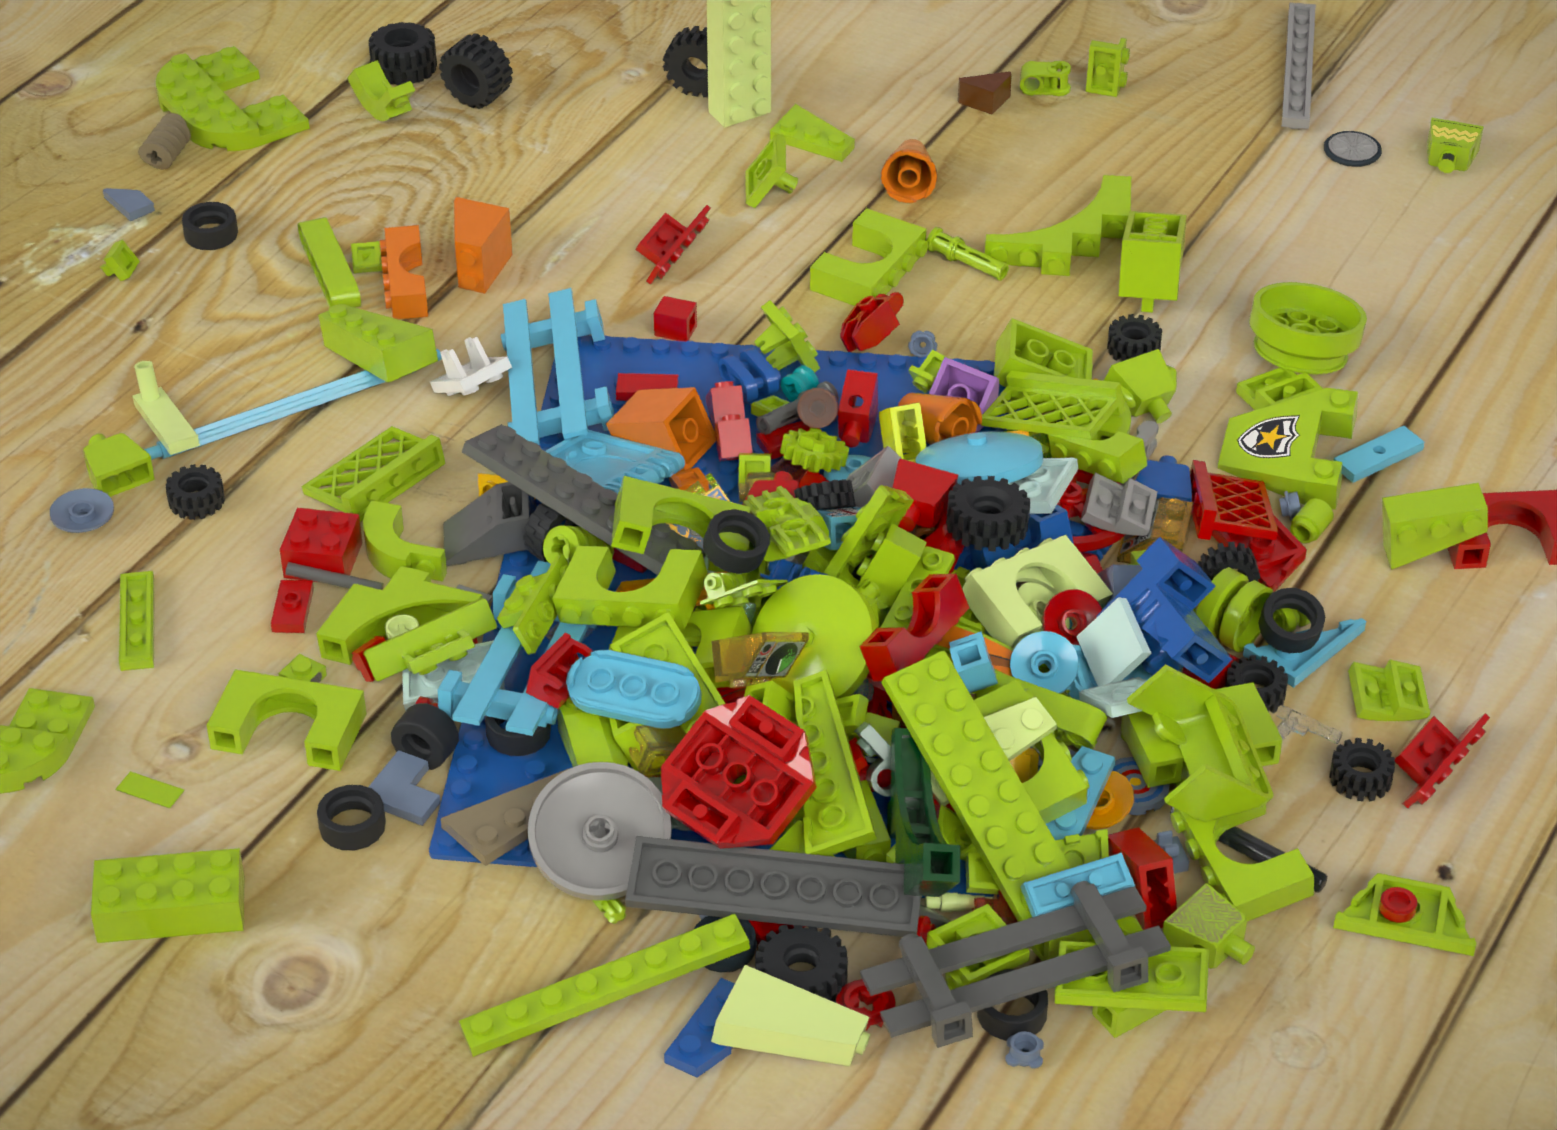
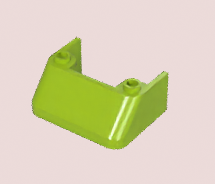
(1214, 744)

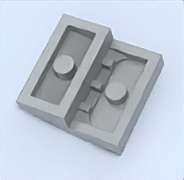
(1119, 507)

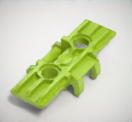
(790, 522)

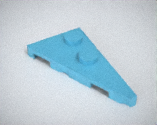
(1301, 665)

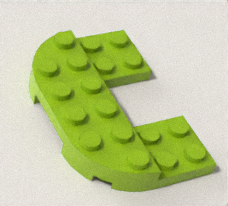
(197, 94)
(41, 736)

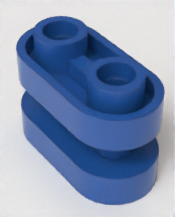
(751, 372)

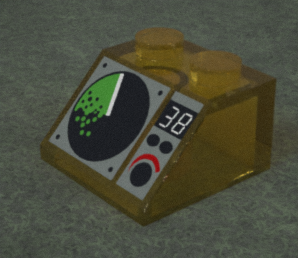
(1169, 521)
(756, 657)

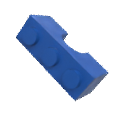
(1039, 529)

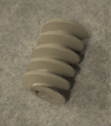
(165, 142)

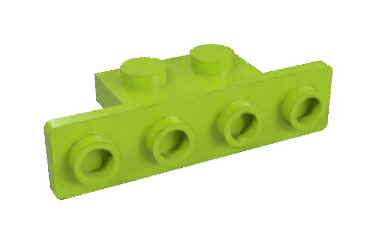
(931, 562)
(532, 606)
(432, 642)

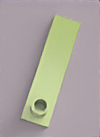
(161, 412)

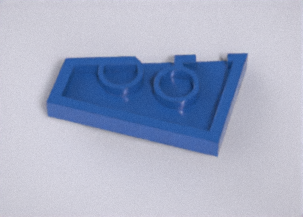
(693, 1047)

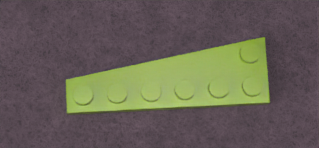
(837, 810)

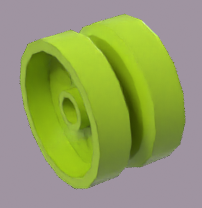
(1233, 609)

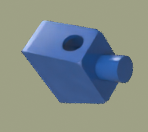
(1167, 478)

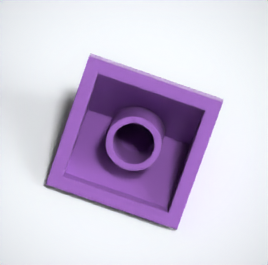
(966, 382)

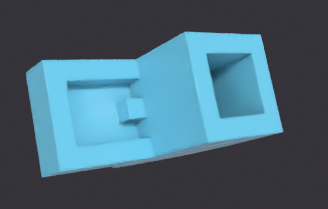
(973, 662)

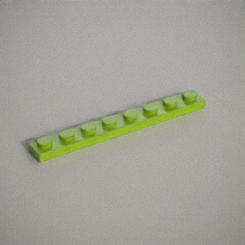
(604, 984)

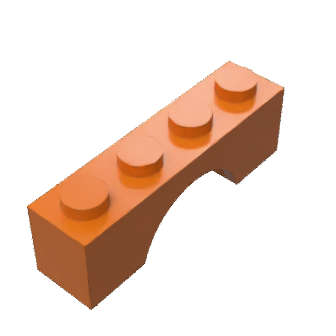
(402, 289)

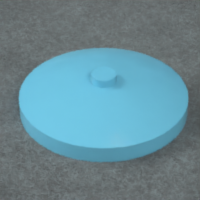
(985, 455)

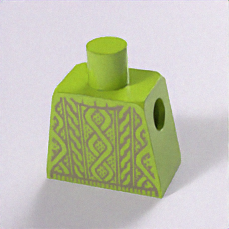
(1210, 923)

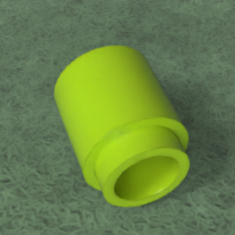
(1311, 520)

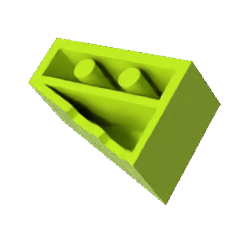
(1431, 521)

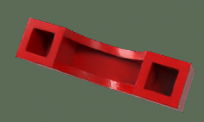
(936, 608)

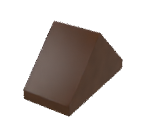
(985, 91)

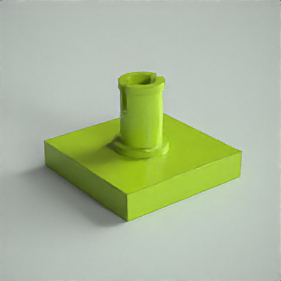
(767, 171)

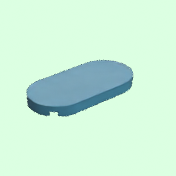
(634, 689)

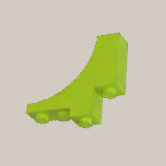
(367, 610)

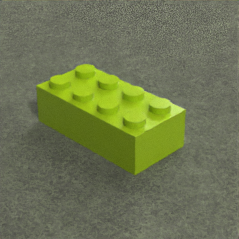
(168, 895)

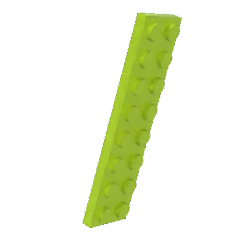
(975, 776)

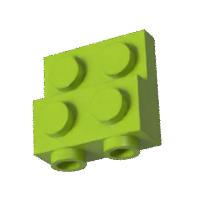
(968, 925)

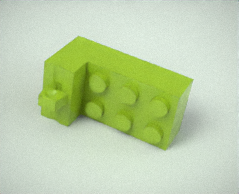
(1152, 257)

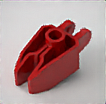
(871, 321)

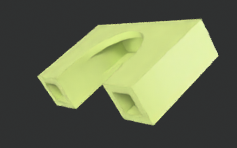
(1052, 564)

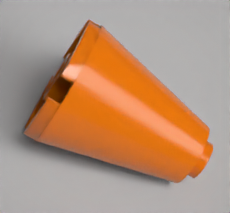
(909, 172)
(945, 415)

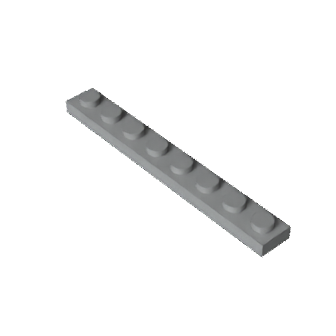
(1298, 66)

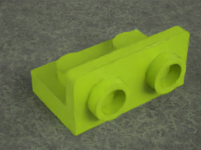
(1106, 67)

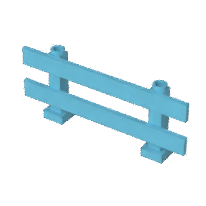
(563, 331)
(482, 696)

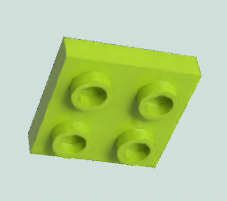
(787, 340)

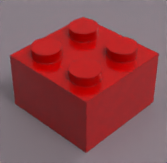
(322, 541)

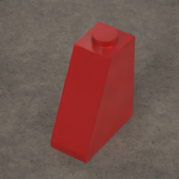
(1151, 873)

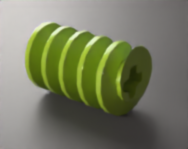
(566, 539)

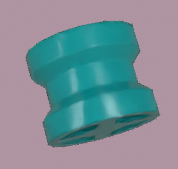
(801, 380)

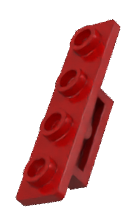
(666, 240)
(1432, 752)

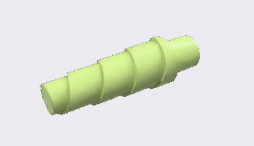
(951, 902)

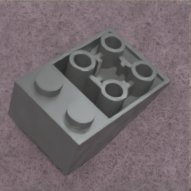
(489, 525)

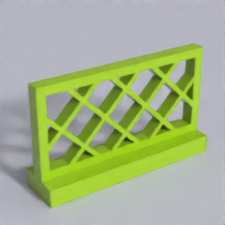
(1049, 392)
(378, 484)

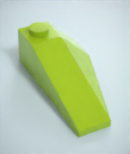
(587, 737)

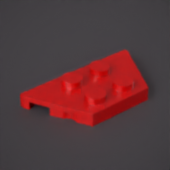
(1274, 558)

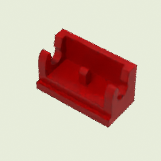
(550, 671)

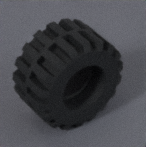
(404, 52)
(476, 71)

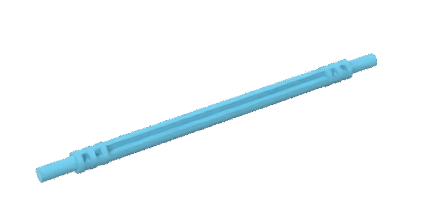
(278, 409)

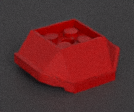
(732, 743)

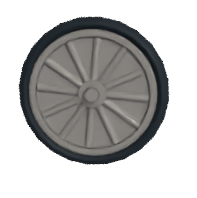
(1352, 148)

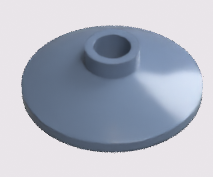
(81, 510)

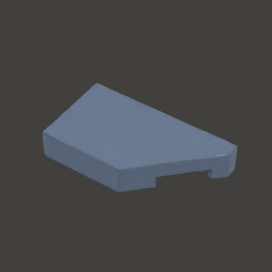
(130, 203)

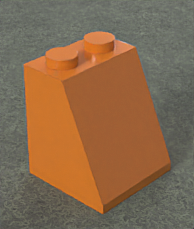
(481, 243)
(667, 420)

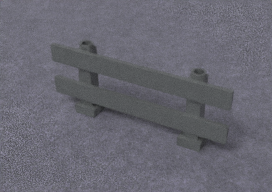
(951, 1010)

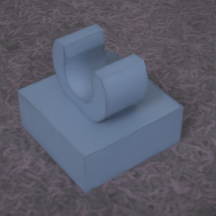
(1175, 849)

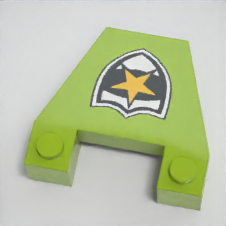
(1281, 443)

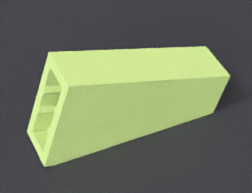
(788, 1021)

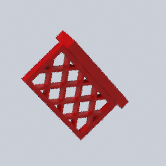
(1230, 505)

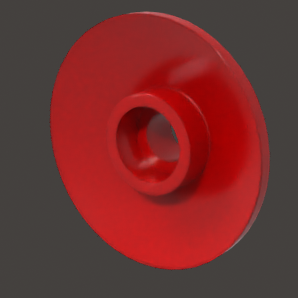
(1071, 604)

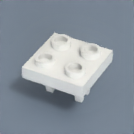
(468, 376)

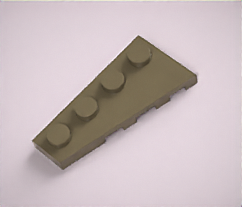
(495, 824)

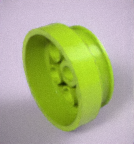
(1306, 327)

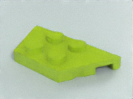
(885, 507)
(1435, 923)

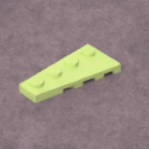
(1015, 731)

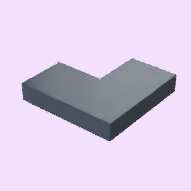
(399, 791)

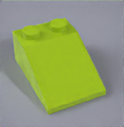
(1040, 352)

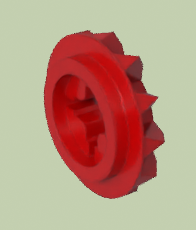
(856, 990)

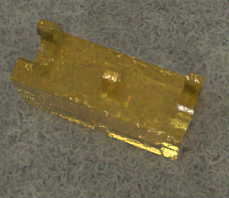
(655, 748)

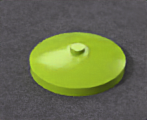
(836, 622)

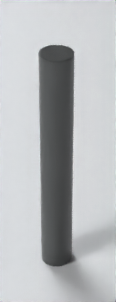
(329, 577)

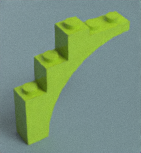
(1077, 236)

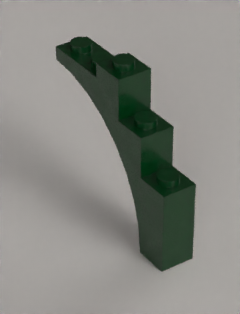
(928, 860)

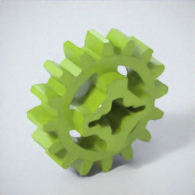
(814, 450)

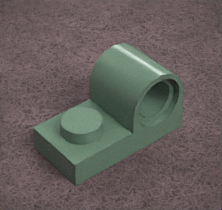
(873, 744)

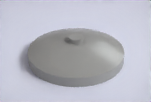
(588, 828)

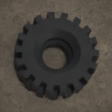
(677, 63)
(988, 513)
(809, 947)

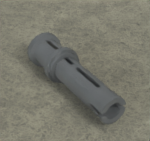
(787, 413)

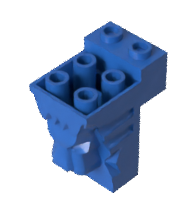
(1164, 605)

